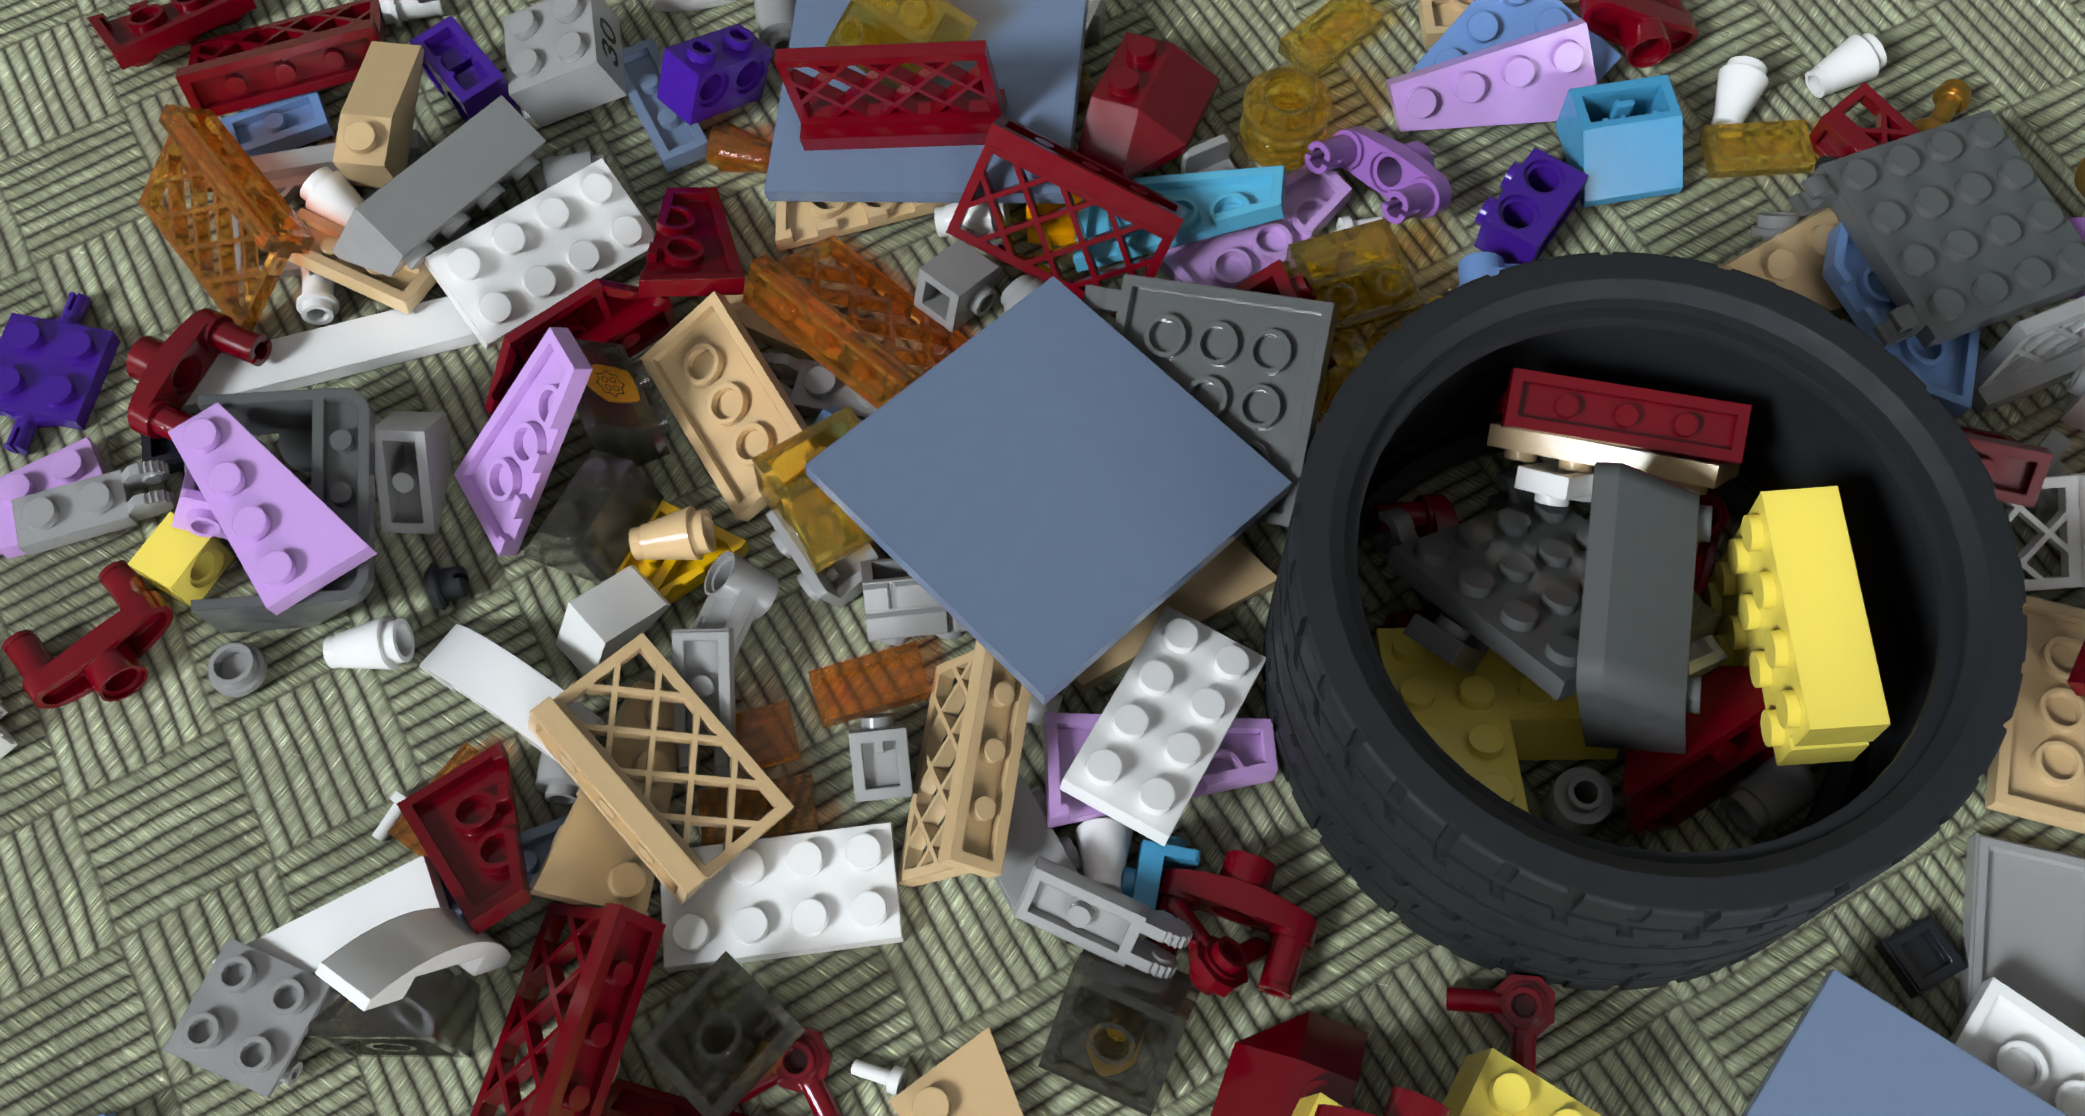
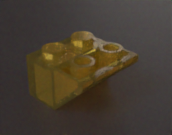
(899, 23)
(1358, 272)
(806, 513)

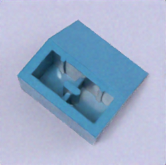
(1624, 139)

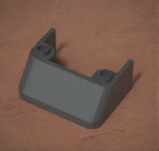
(335, 441)
(1639, 611)

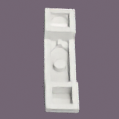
(495, 680)
(388, 957)

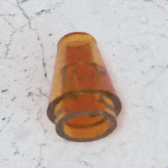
(737, 150)

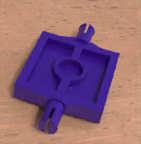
(52, 371)

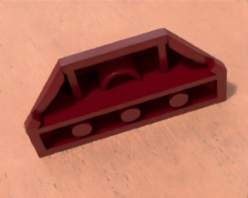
(1146, 106)
(594, 312)
(1720, 750)
(1289, 1063)

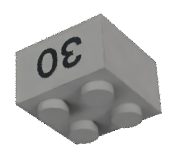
(563, 58)

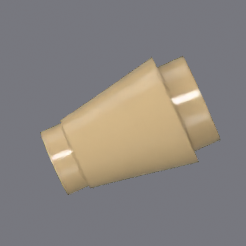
(676, 536)

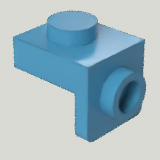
(1144, 880)

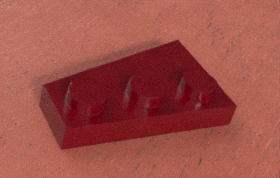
(155, 27)
(691, 248)
(474, 836)

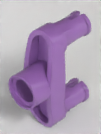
(1393, 169)

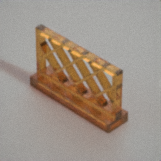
(237, 190)
(843, 340)

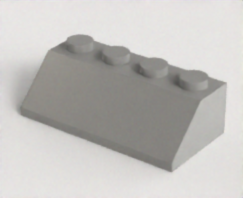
(441, 190)

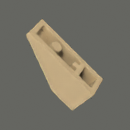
(379, 115)

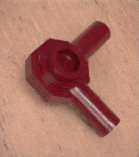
(1214, 962)
(1519, 1004)
(804, 1070)

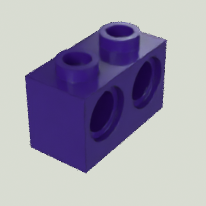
(460, 69)
(714, 73)
(1533, 199)

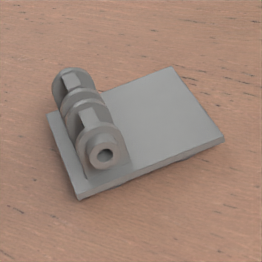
(249, 1019)

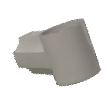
(736, 595)

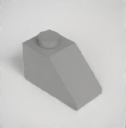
(412, 470)

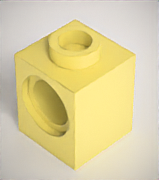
(181, 561)

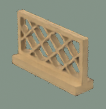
(982, 781)
(622, 801)

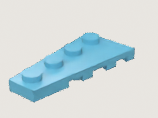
(1216, 205)

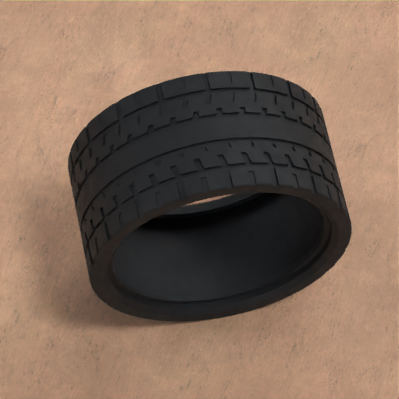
(1824, 412)

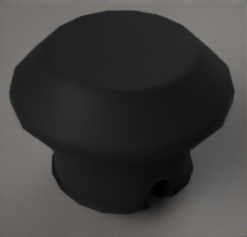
(446, 584)

